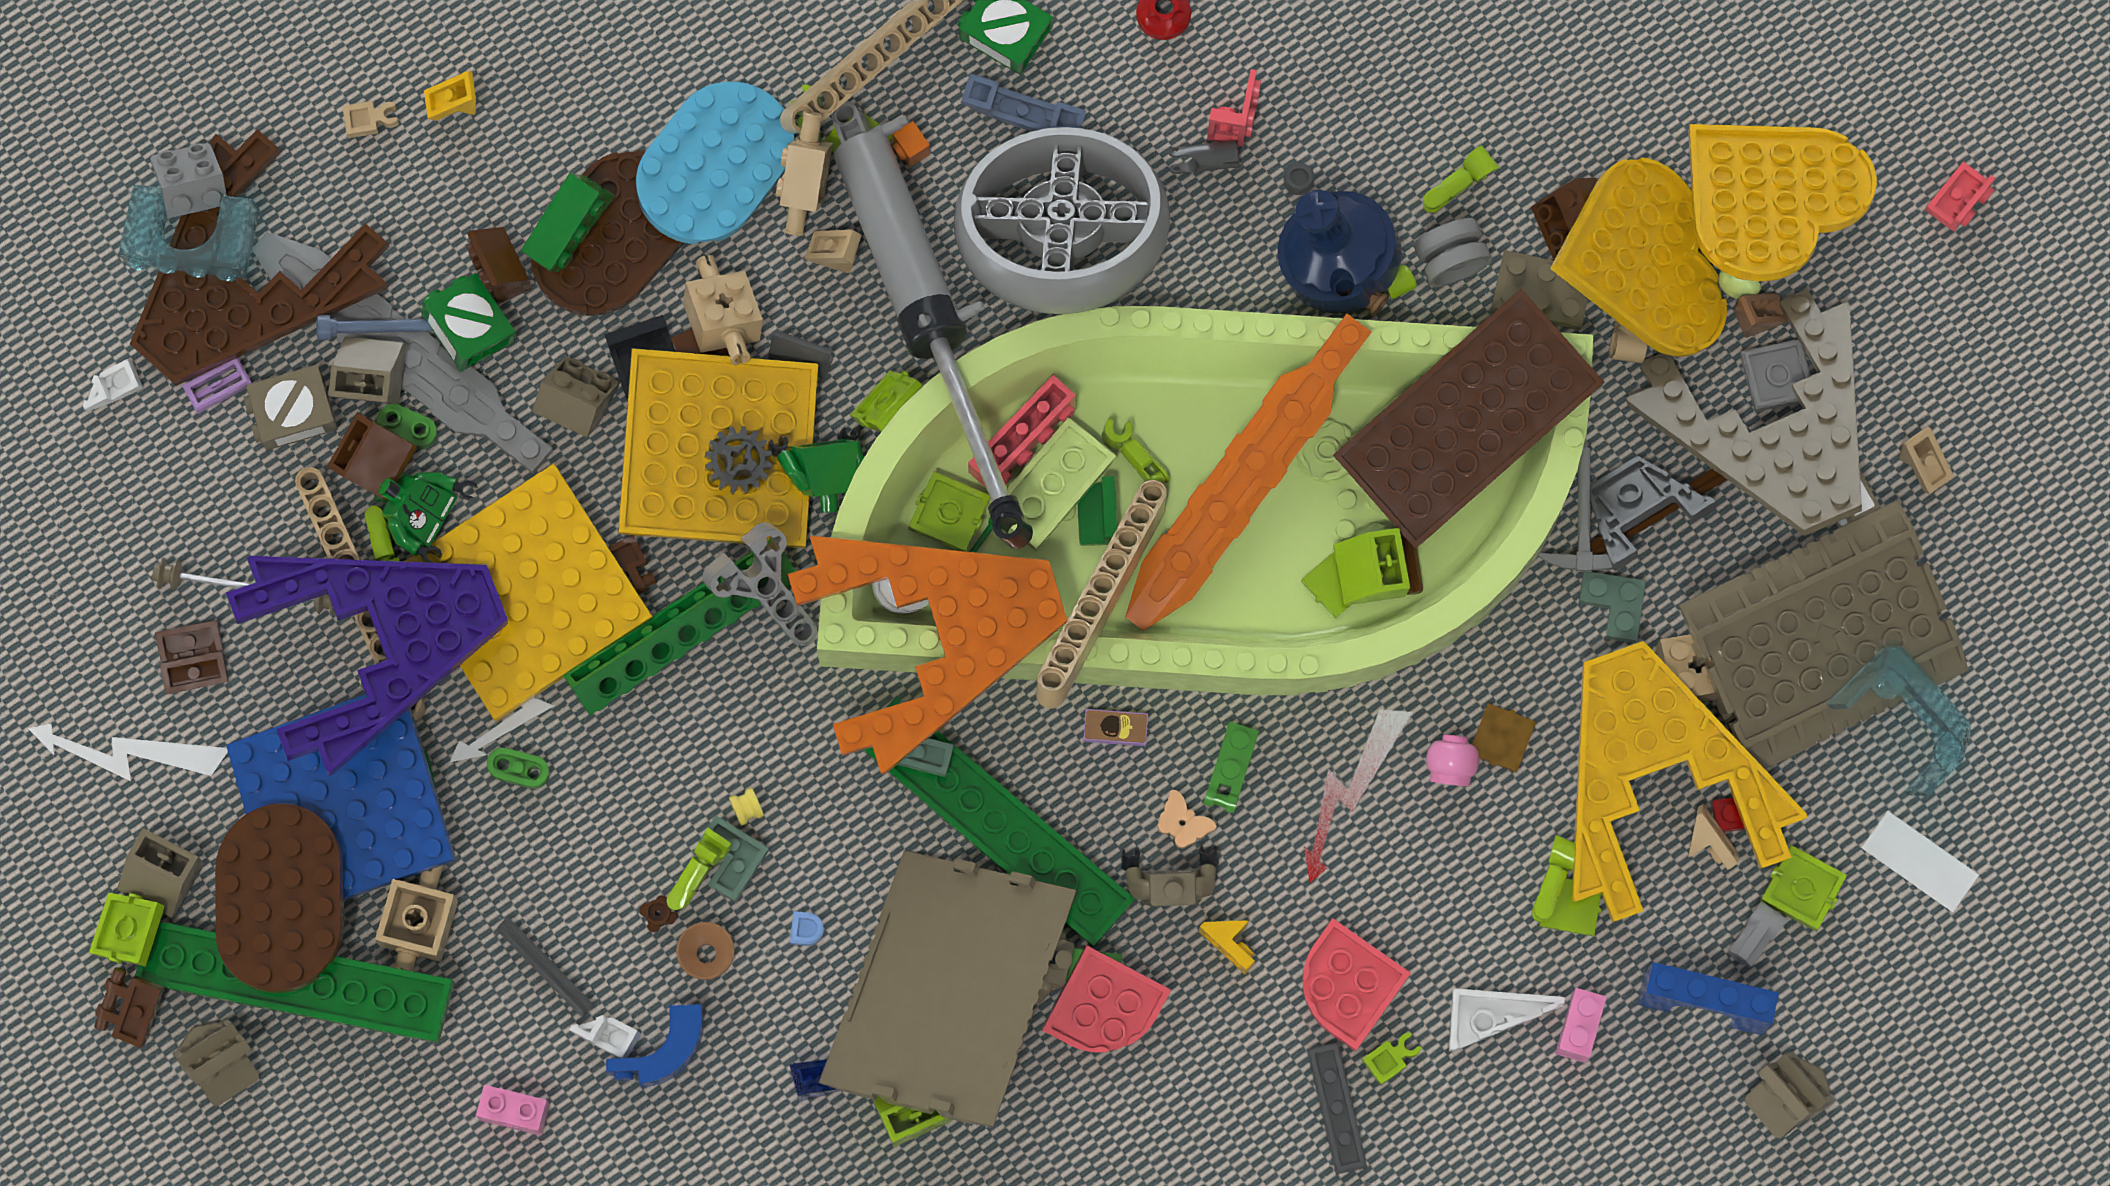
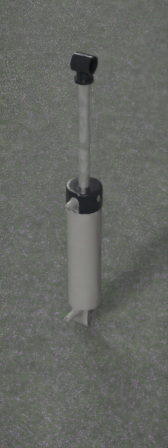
(917, 287)

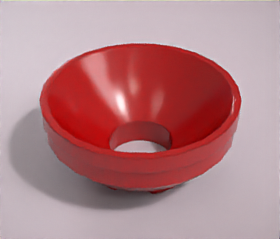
(1160, 25)

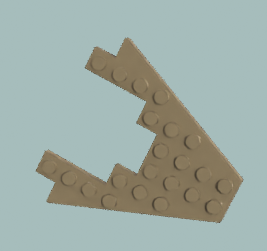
(1797, 465)

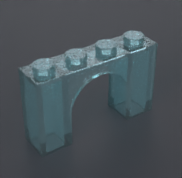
(222, 255)

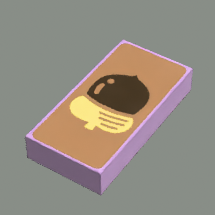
(1115, 727)

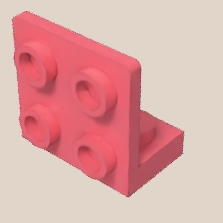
(1231, 126)

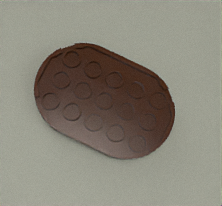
(618, 252)
(279, 898)

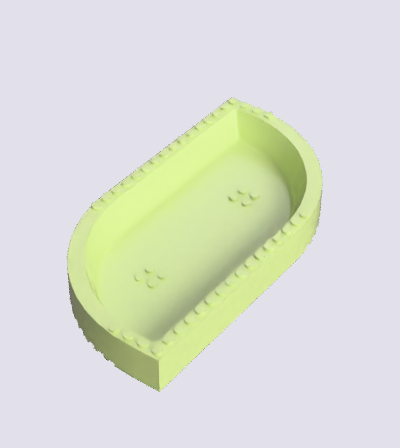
(1188, 390)

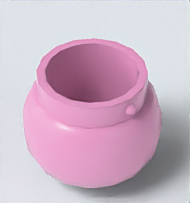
(1452, 760)

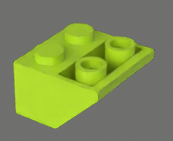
(1372, 567)
(906, 1124)

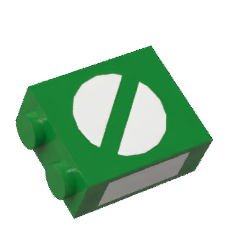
(1006, 30)
(467, 321)

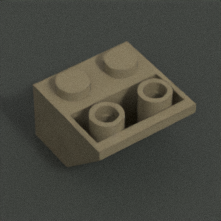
(368, 370)
(575, 396)
(159, 871)

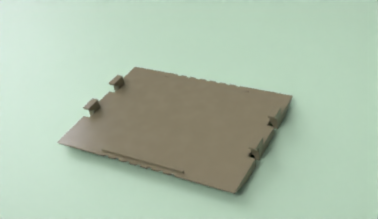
(1811, 623)
(948, 988)

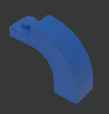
(672, 1057)

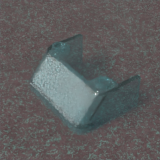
(1894, 674)

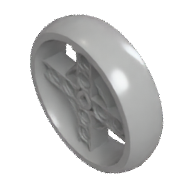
(1062, 220)

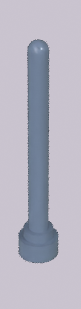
(329, 327)

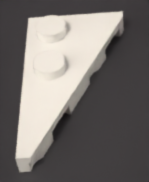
(1487, 1013)

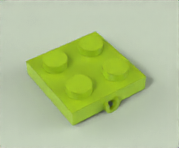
(885, 400)
(949, 512)
(1803, 888)
(126, 929)

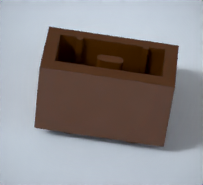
(1560, 210)
(500, 265)
(371, 454)

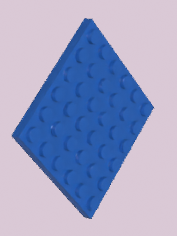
(375, 804)

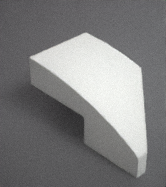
(113, 385)
(608, 1035)

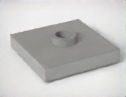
(1772, 372)

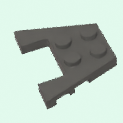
(1633, 495)

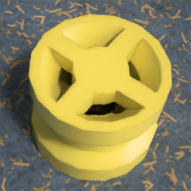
(746, 806)

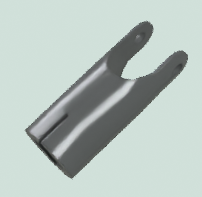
(1206, 157)

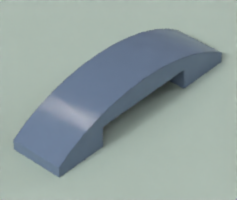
(1018, 109)

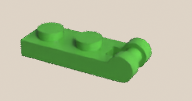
(1231, 766)

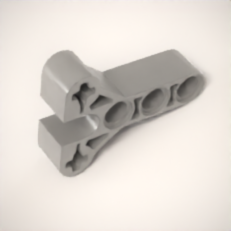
(765, 564)

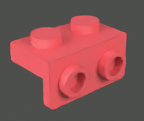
(1959, 196)

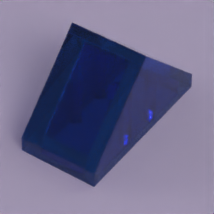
(807, 1077)

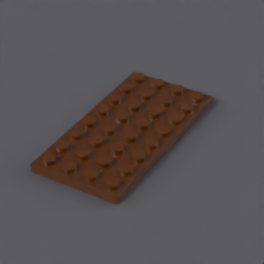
(1468, 418)

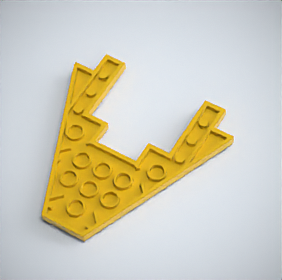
(1637, 723)

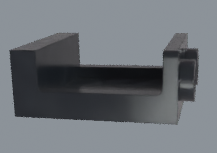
(644, 335)

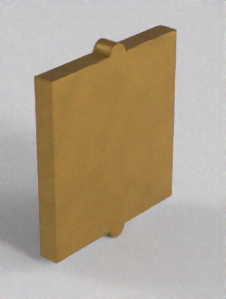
(1503, 737)

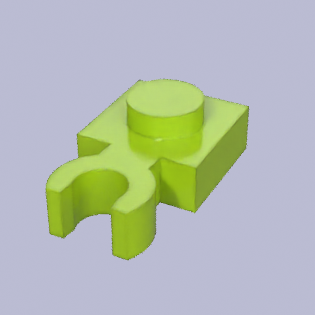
(1387, 1060)

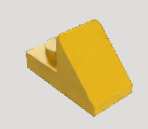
(451, 96)
(1222, 936)

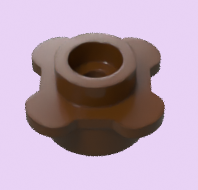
(654, 922)

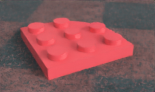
(1349, 984)
(1104, 1004)

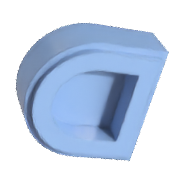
(806, 929)

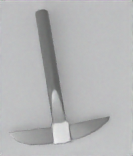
(1583, 560)

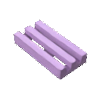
(222, 395)

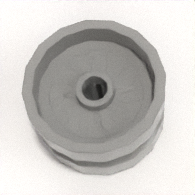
(1452, 252)

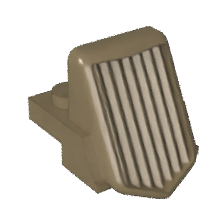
(216, 1060)
(1789, 1094)

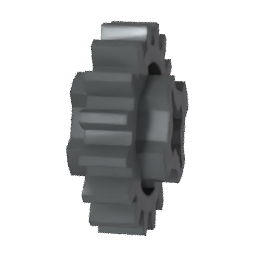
(750, 468)

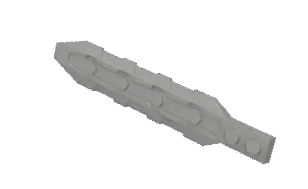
(458, 399)

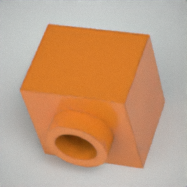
(910, 144)

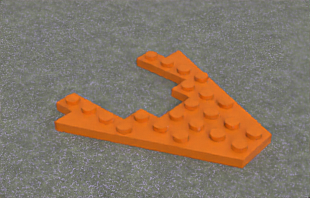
(986, 616)

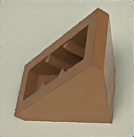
(1759, 313)

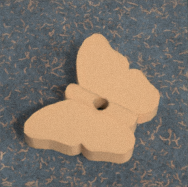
(1176, 811)

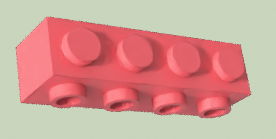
(1028, 428)

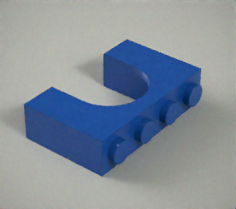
(1748, 1006)

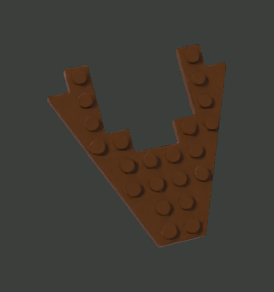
(208, 321)

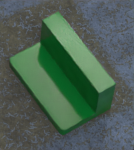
(1098, 514)

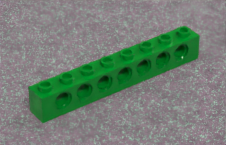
(663, 629)

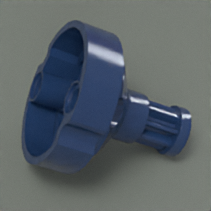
(1338, 246)

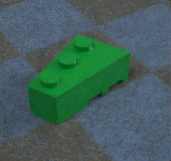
(567, 222)

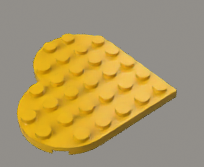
(1771, 193)
(1641, 259)

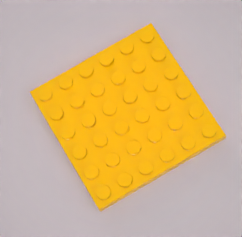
(673, 414)
(554, 583)

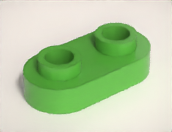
(407, 424)
(519, 768)

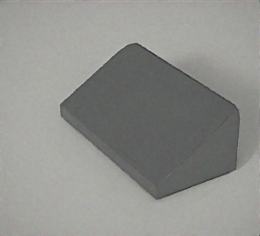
(794, 349)

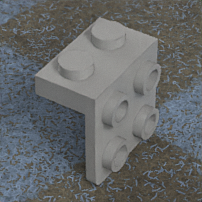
(189, 179)

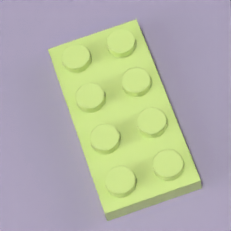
(1059, 479)

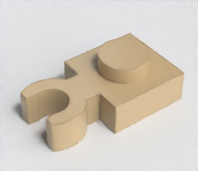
(363, 118)

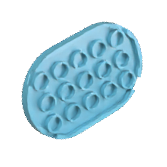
(713, 163)

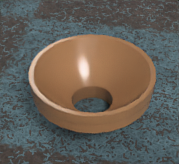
(698, 936)

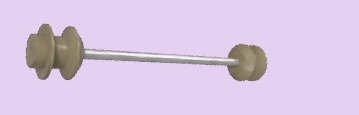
(174, 574)

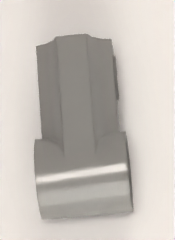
(1760, 929)

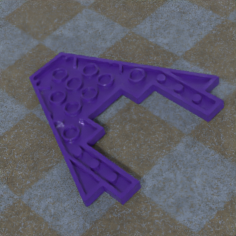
(423, 616)

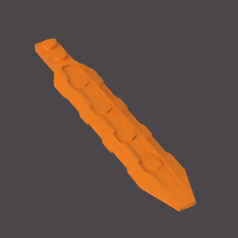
(1241, 480)

